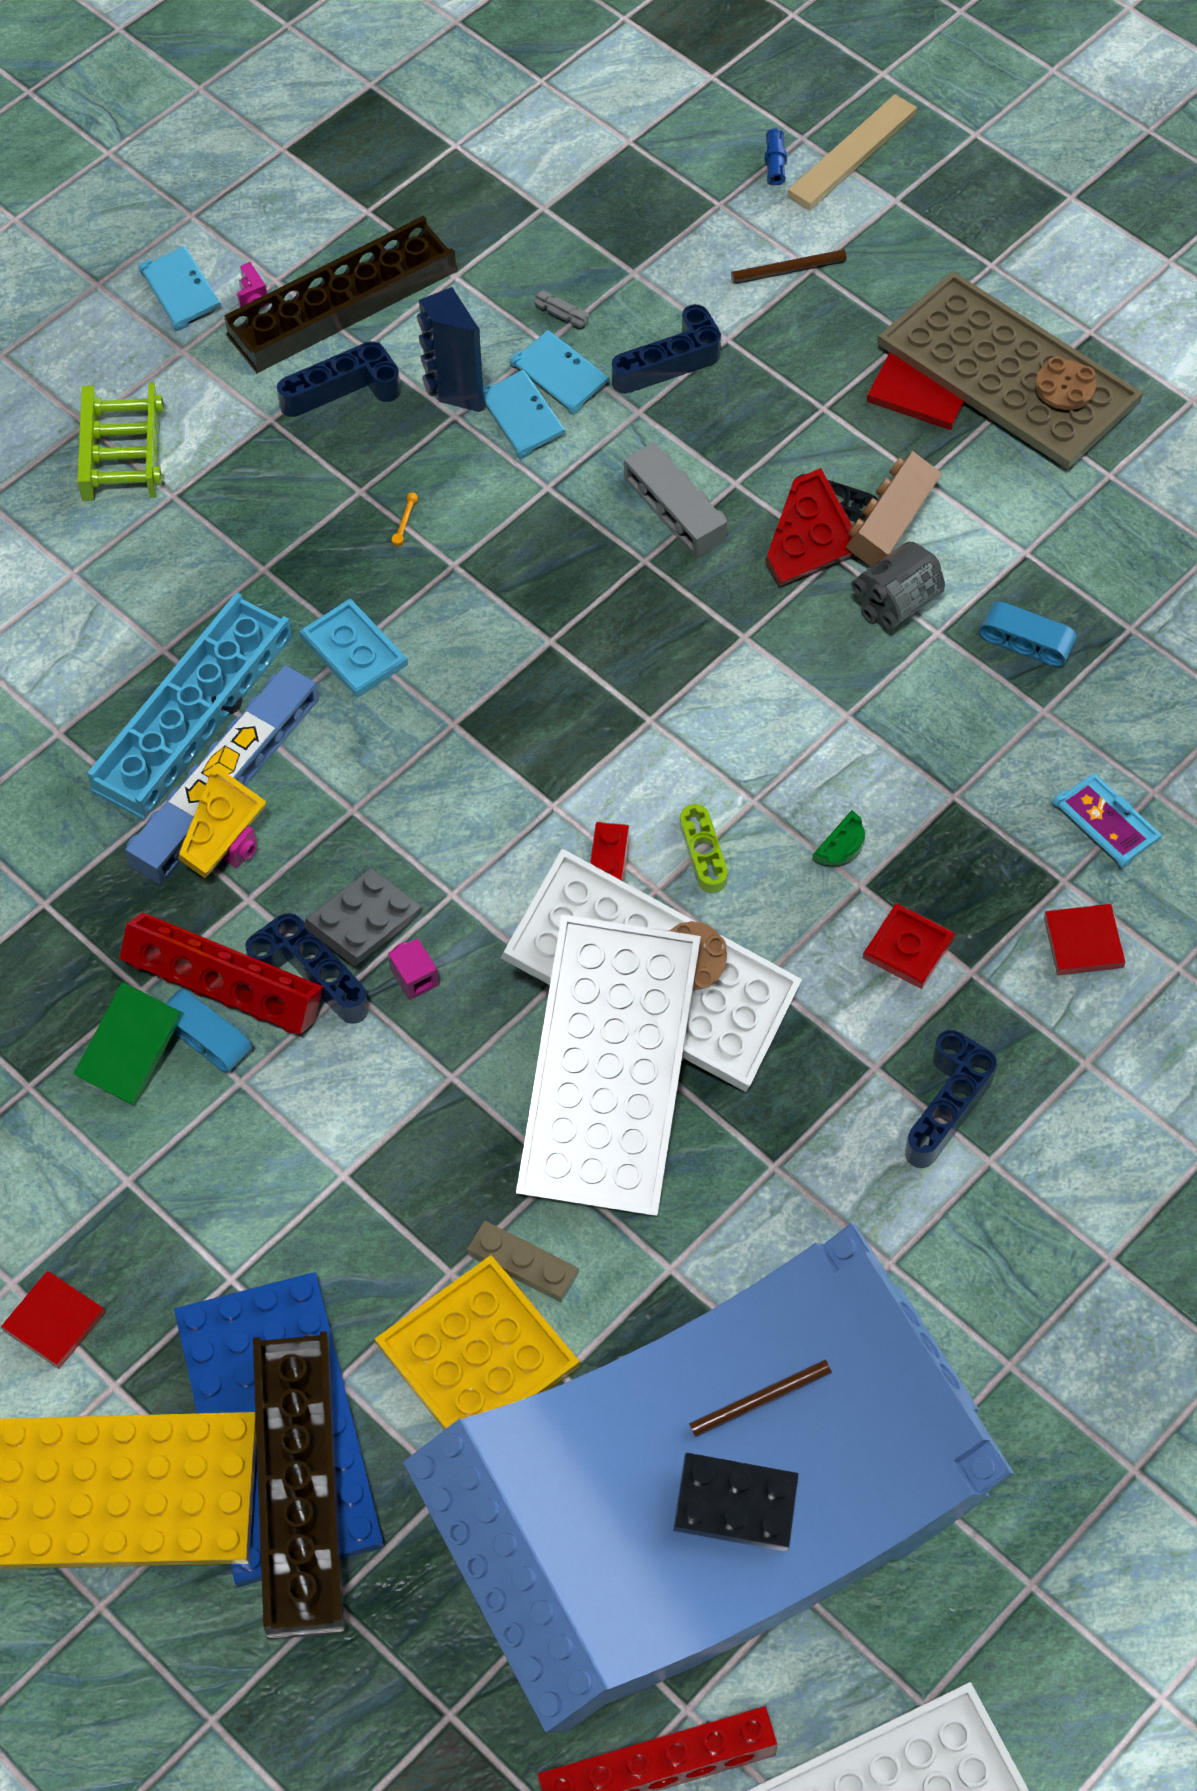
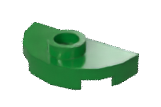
(843, 843)

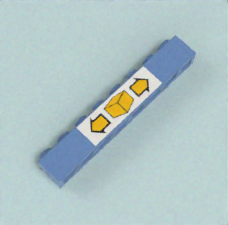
(239, 753)

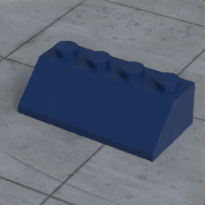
(451, 351)

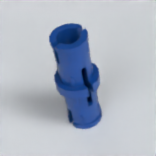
(775, 157)

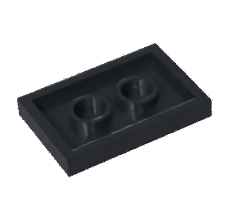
(736, 1502)

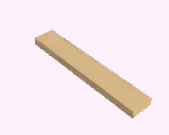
(852, 152)

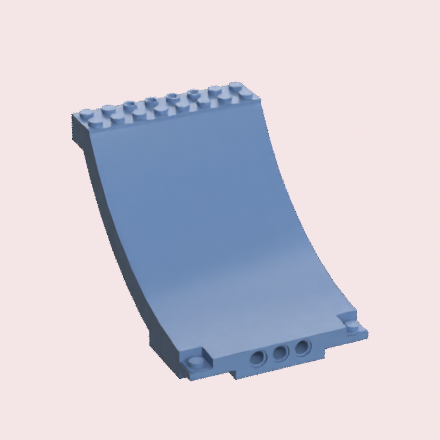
(574, 1492)

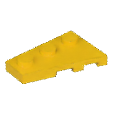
(219, 820)

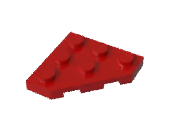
(809, 531)

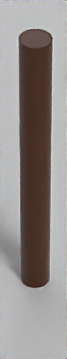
(788, 266)
(760, 1398)

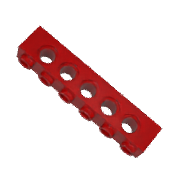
(148, 935)
(671, 1758)

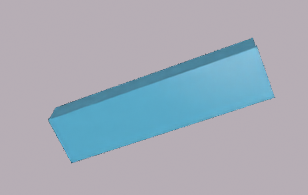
(180, 712)

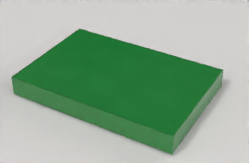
(128, 1043)

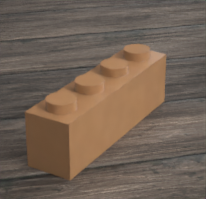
(893, 510)

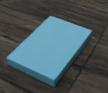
(353, 648)

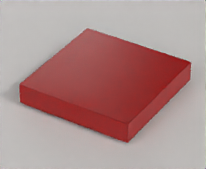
(1084, 939)
(908, 945)
(53, 1319)

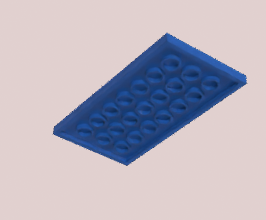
(221, 1373)

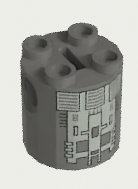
(899, 585)

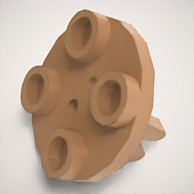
(1063, 394)
(711, 953)

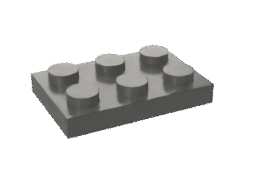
(362, 917)

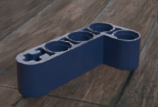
(671, 357)
(339, 376)
(317, 970)
(946, 1104)

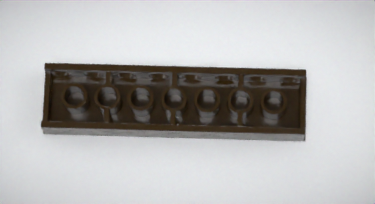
(342, 298)
(297, 1487)

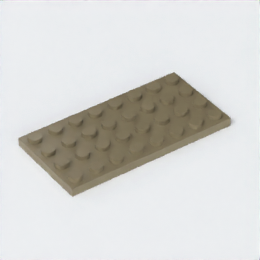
(992, 363)

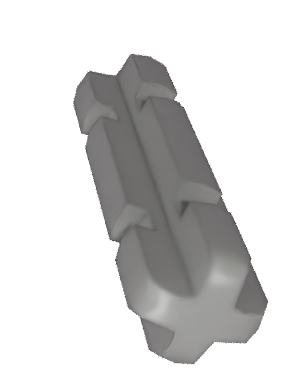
(561, 309)

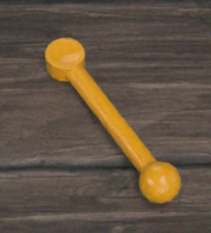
(398, 539)

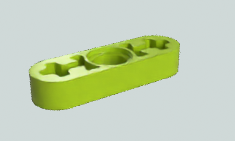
(700, 861)

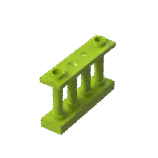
(93, 430)

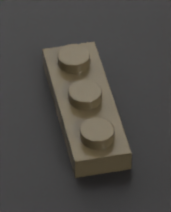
(524, 1261)

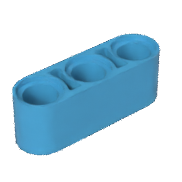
(1028, 634)
(208, 1032)

